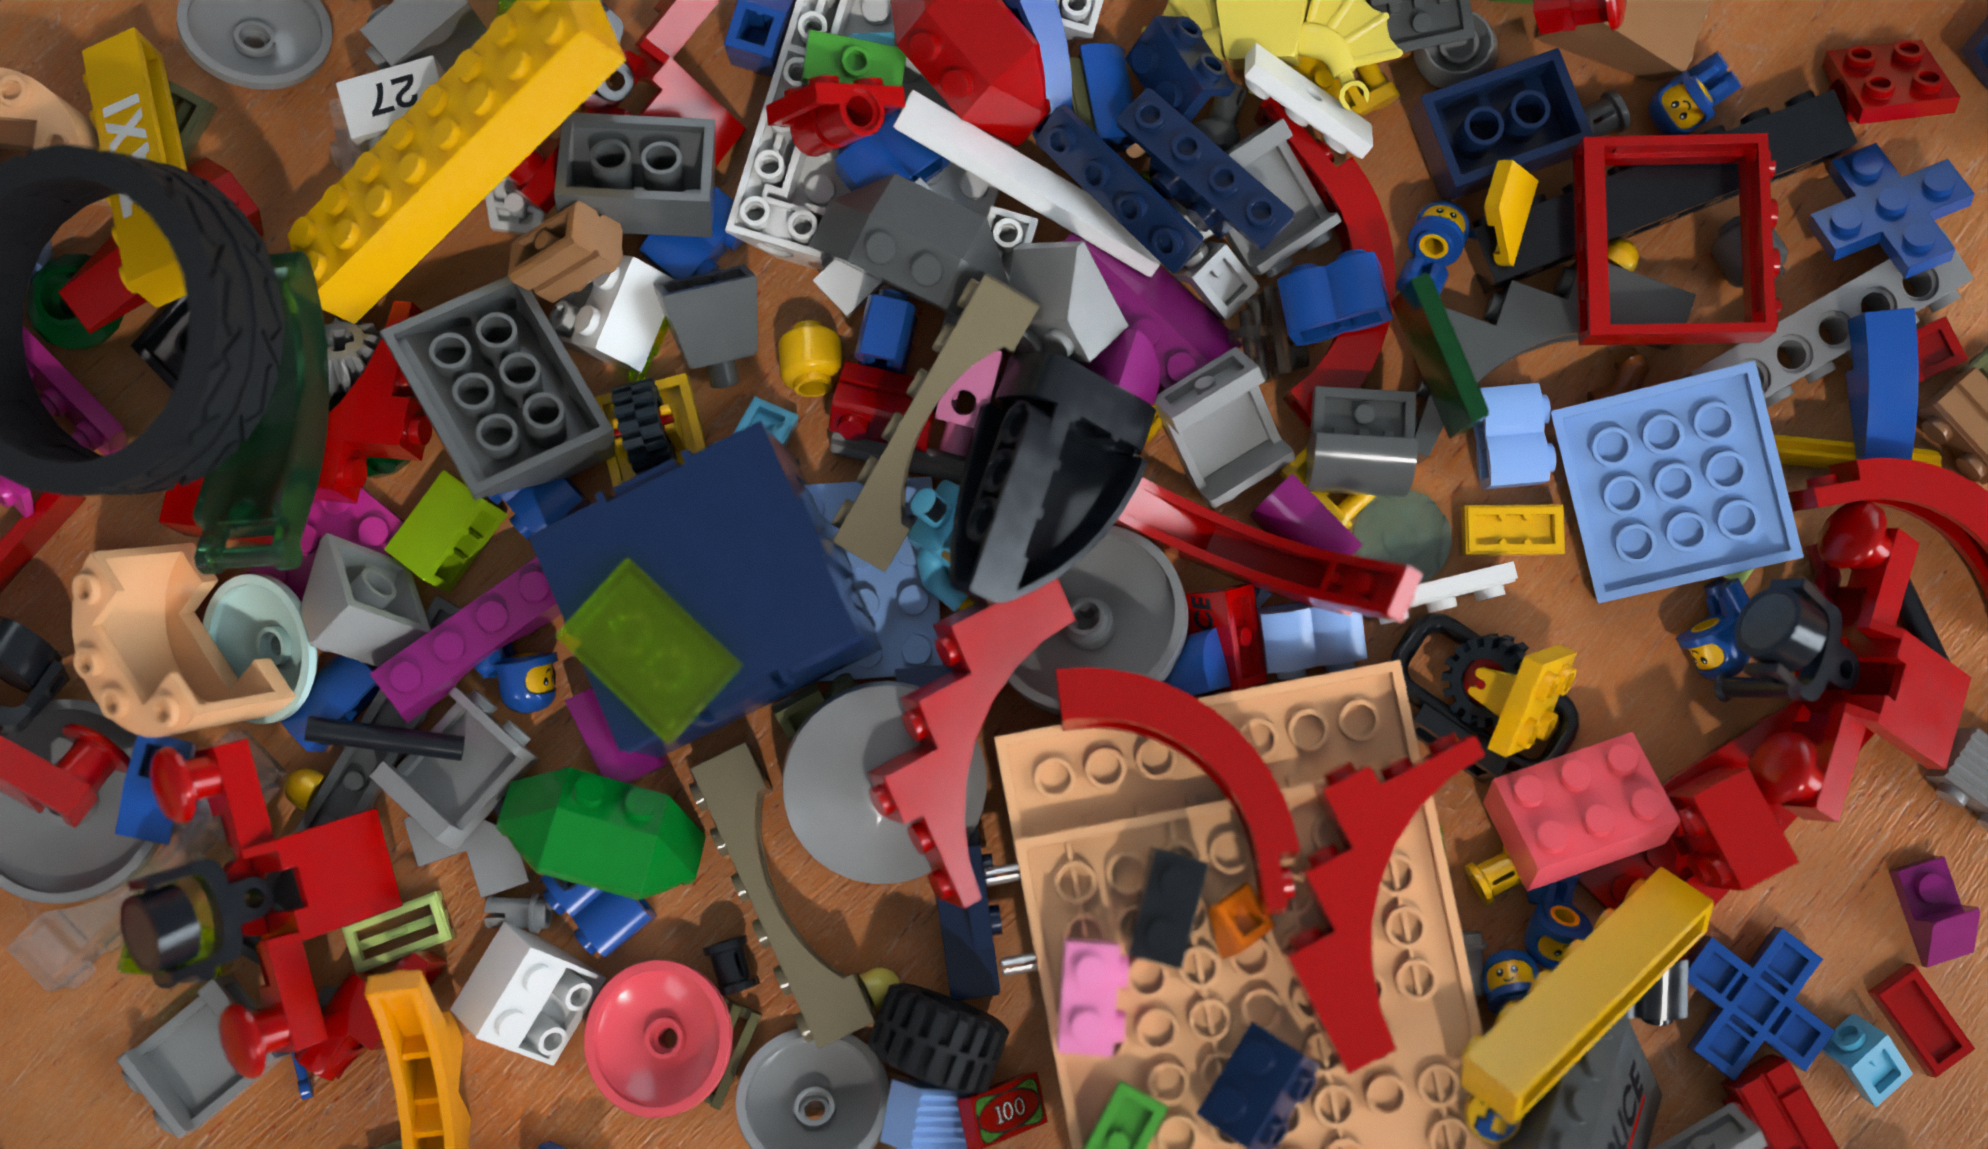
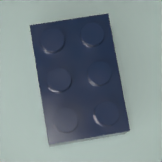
(1507, 114)

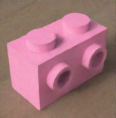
(1088, 997)

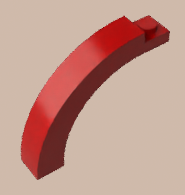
(1925, 491)
(1178, 720)

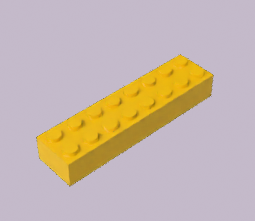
(453, 148)

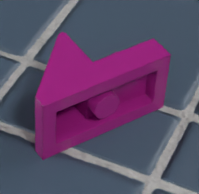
(1933, 911)

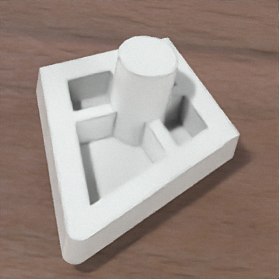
(510, 211)

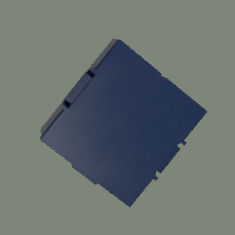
(740, 553)

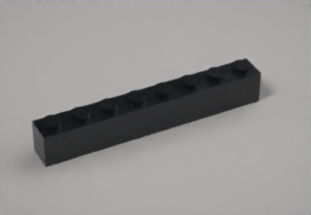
(1649, 196)

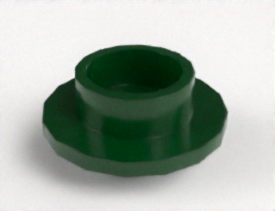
(51, 314)

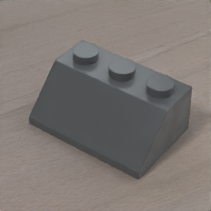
(640, 171)

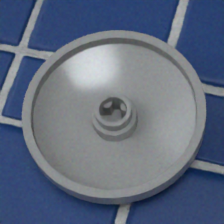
(1125, 614)
(829, 785)
(44, 855)

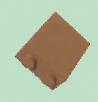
(1650, 43)

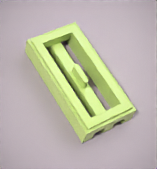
(439, 917)

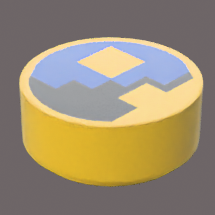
(1487, 1123)

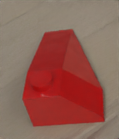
(97, 291)

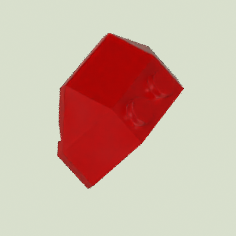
(977, 62)

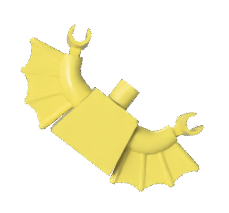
(1334, 31)

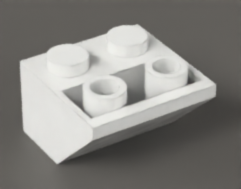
(613, 315)
(527, 995)

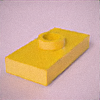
(1512, 530)

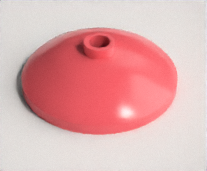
(628, 1042)

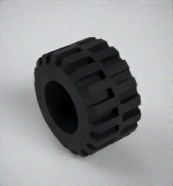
(938, 1038)

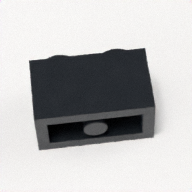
(1166, 908)

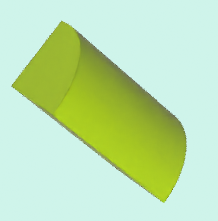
(445, 532)

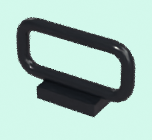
(1435, 718)

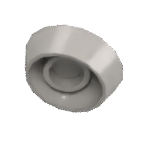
(1462, 59)

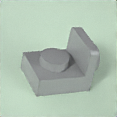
(1218, 278)

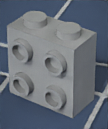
(421, 29)

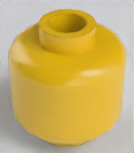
(810, 358)

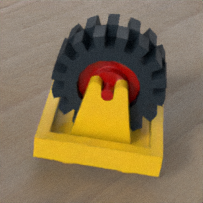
(651, 424)
(1509, 689)

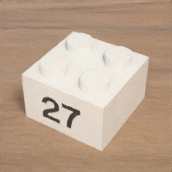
(381, 97)

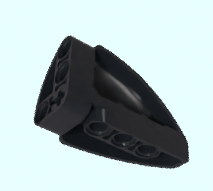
(1044, 476)

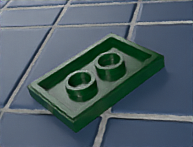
(1439, 356)

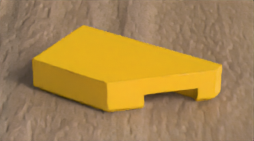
(1509, 207)

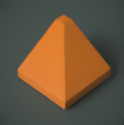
(1238, 921)

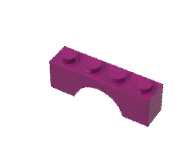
(445, 654)

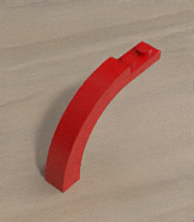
(1362, 227)
(1268, 561)

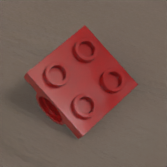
(1889, 82)
(834, 113)

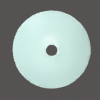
(261, 619)

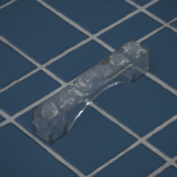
(67, 942)

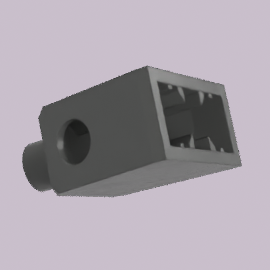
(713, 320)

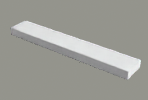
(1020, 179)

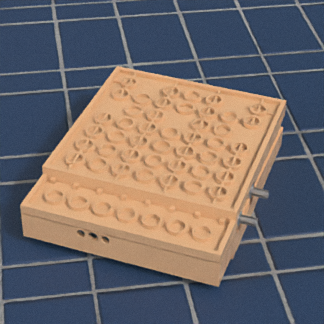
(1082, 835)

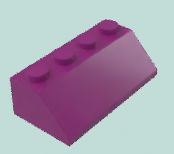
(1166, 313)

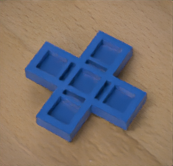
(1891, 210)
(1756, 1003)

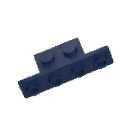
(1202, 175)
(1119, 189)
(970, 934)

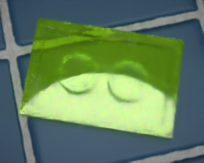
(648, 650)

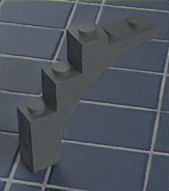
(1530, 319)

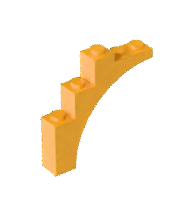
(423, 1060)

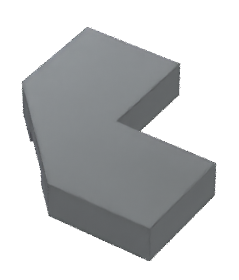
(491, 856)

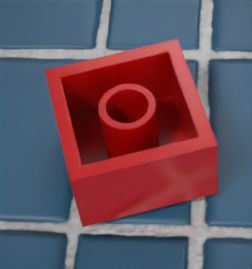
(1730, 830)

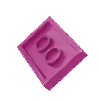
(364, 523)

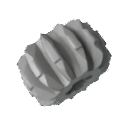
(348, 352)

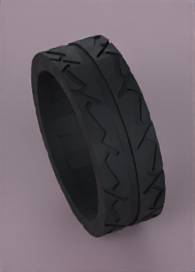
(231, 324)

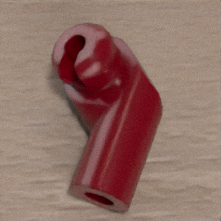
(1825, 578)

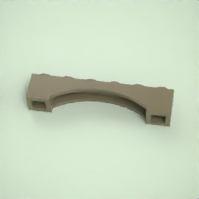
(877, 520)
(734, 794)

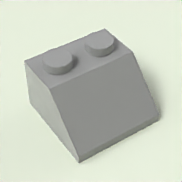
(1076, 305)
(361, 603)

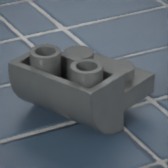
(1426, 22)
(1361, 442)

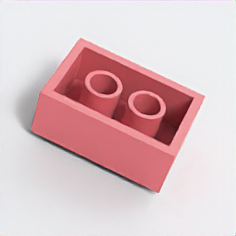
(1580, 811)

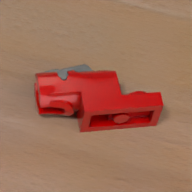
(351, 1019)

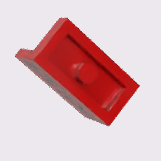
(1237, 623)

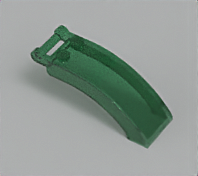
(277, 470)

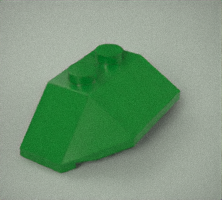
(601, 833)

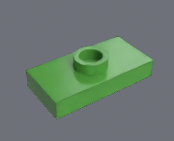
(851, 59)

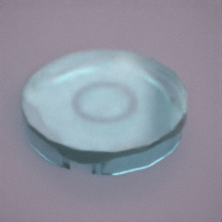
(1404, 532)

